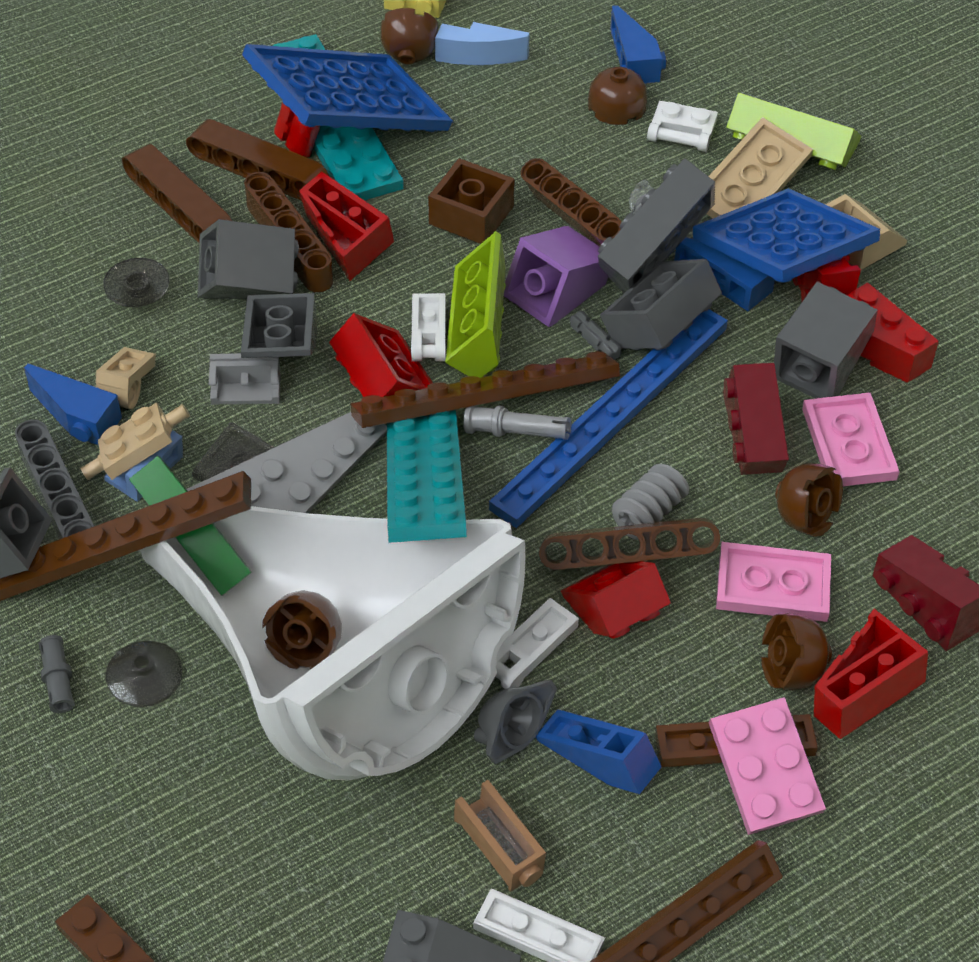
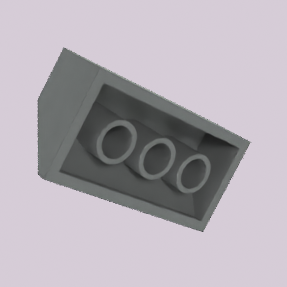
(658, 225)

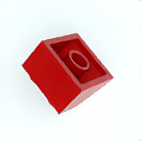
(618, 597)

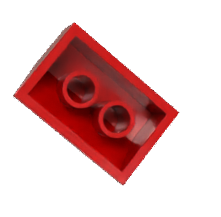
(377, 358)

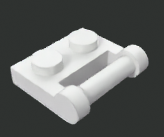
(682, 125)

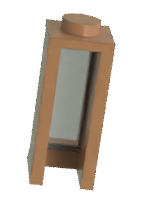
(501, 837)

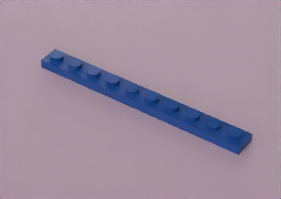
(604, 420)

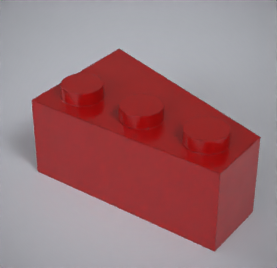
(869, 676)

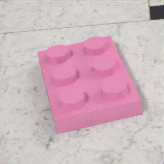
(851, 438)
(773, 581)
(766, 766)

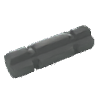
(595, 335)

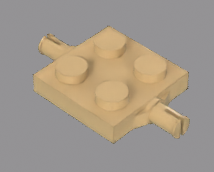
(134, 440)

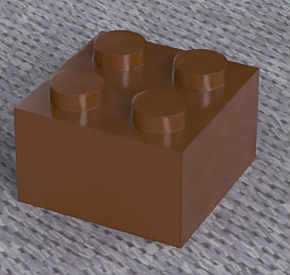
(471, 201)

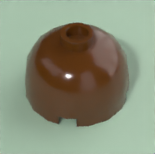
(408, 35)
(617, 96)
(809, 497)
(302, 629)
(795, 652)

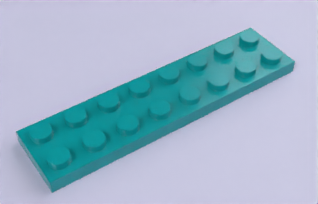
(352, 154)
(424, 479)

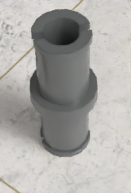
(56, 674)

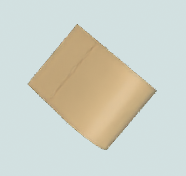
(124, 373)

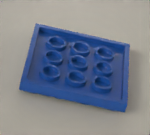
(786, 234)

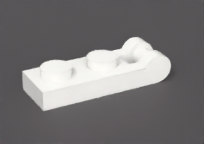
(428, 326)
(534, 642)

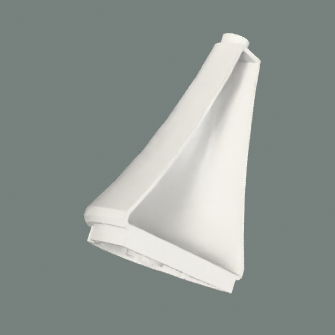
(413, 636)

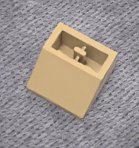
(889, 238)

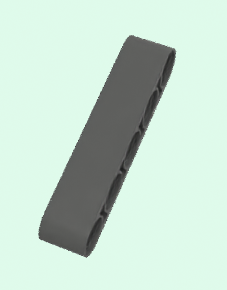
(51, 479)

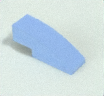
(480, 45)

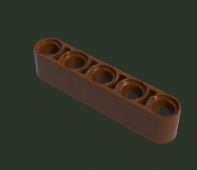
(248, 154)
(172, 190)
(570, 201)
(273, 208)
(614, 554)

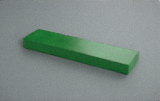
(204, 545)

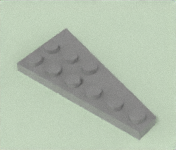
(307, 467)

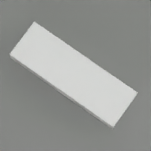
(535, 930)

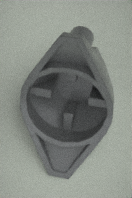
(513, 718)

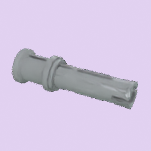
(501, 421)

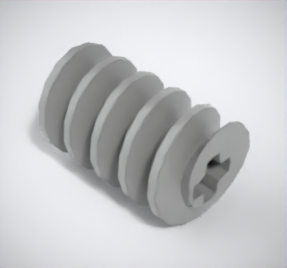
(650, 497)

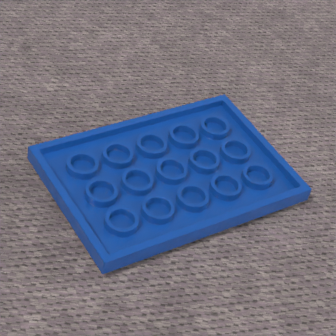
(346, 89)

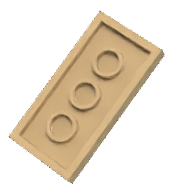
(757, 167)

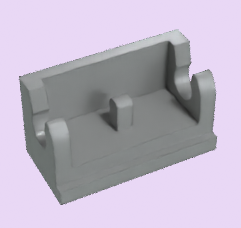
(244, 379)

